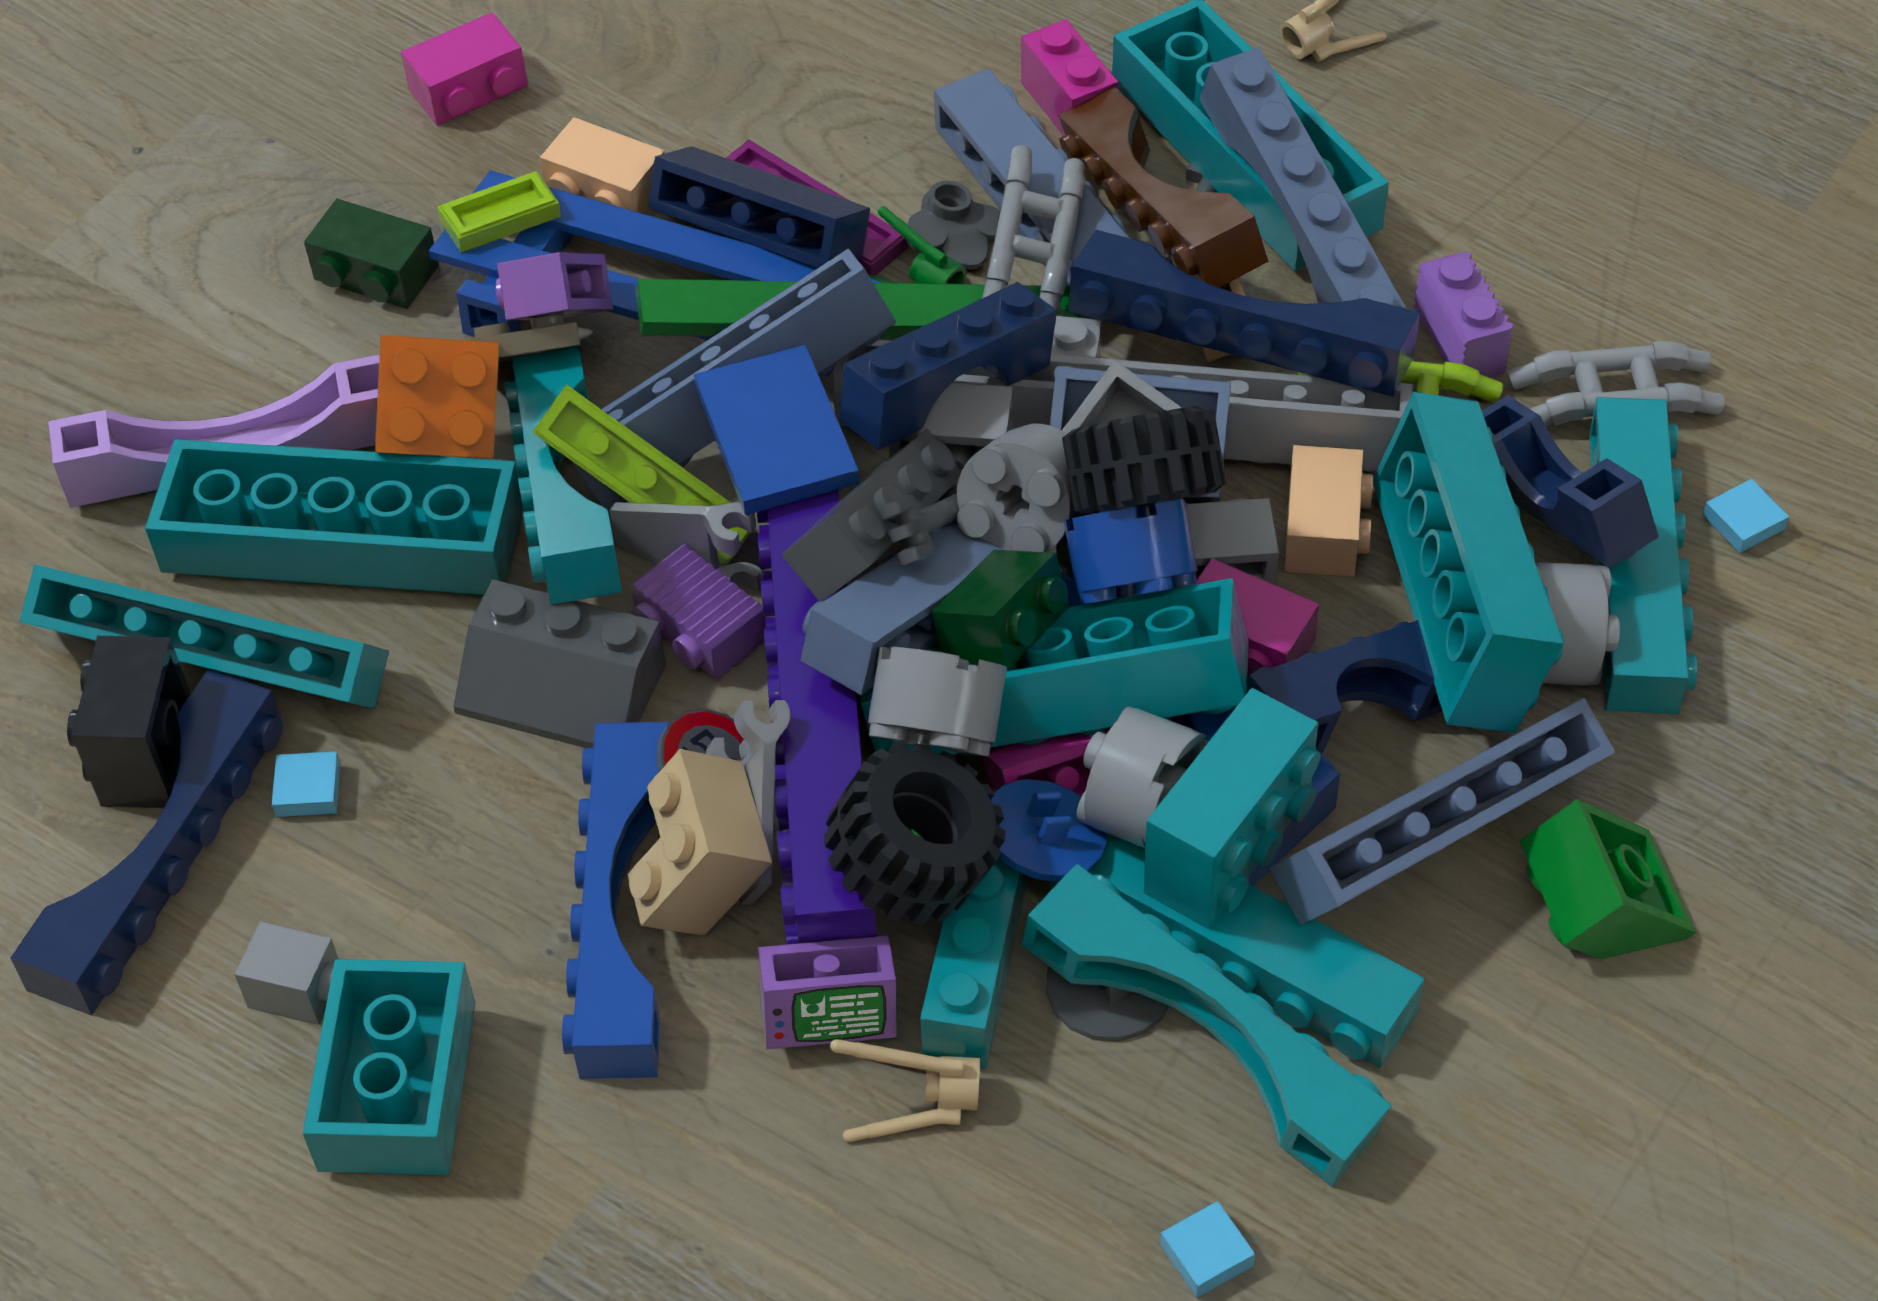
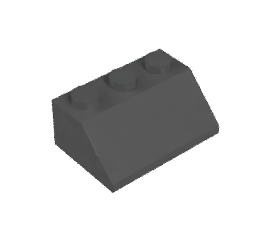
(556, 665)

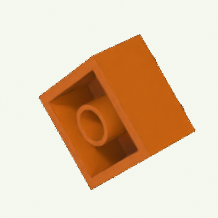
(436, 396)

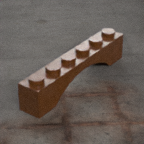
(1203, 231)

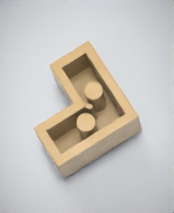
(706, 846)

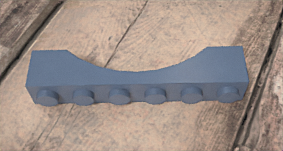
(1266, 131)

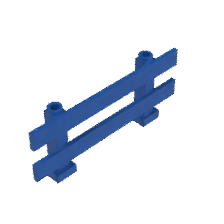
(610, 226)

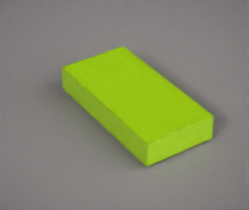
(498, 211)

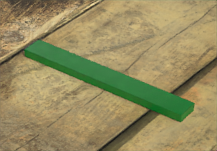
(711, 306)

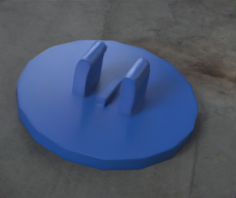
(1044, 832)

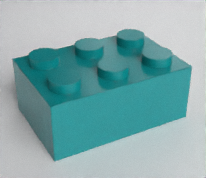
(1231, 809)
(390, 1067)

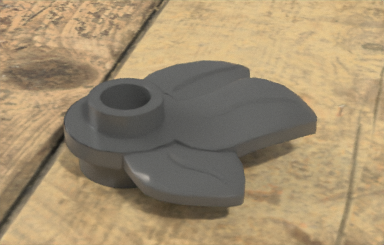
(956, 223)

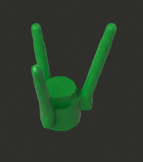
(931, 264)

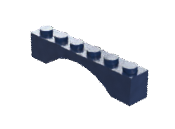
(1342, 342)
(86, 939)

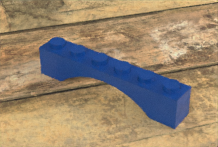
(615, 1005)

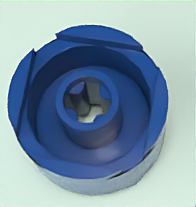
(1131, 551)

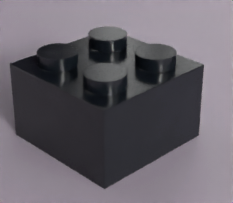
(130, 720)

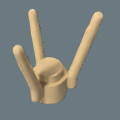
(1310, 33)
(949, 1082)

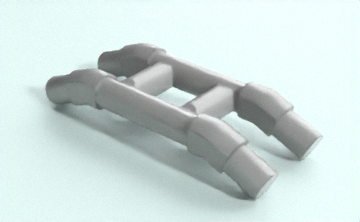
(1061, 209)
(1642, 364)

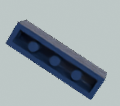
(757, 207)

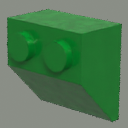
(1604, 883)

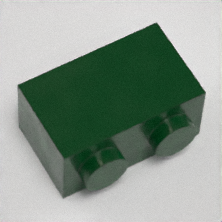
(371, 253)
(1002, 607)

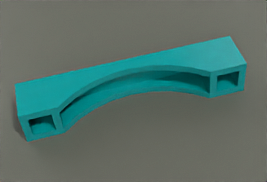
(564, 530)
(1101, 939)

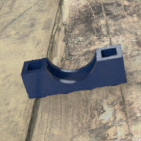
(898, 383)
(1594, 509)
(1377, 668)

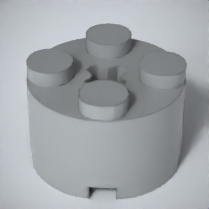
(1017, 490)
(1581, 611)
(936, 700)
(1134, 772)

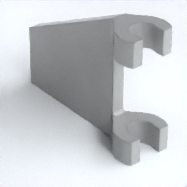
(660, 529)
(758, 758)

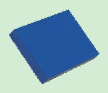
(776, 429)

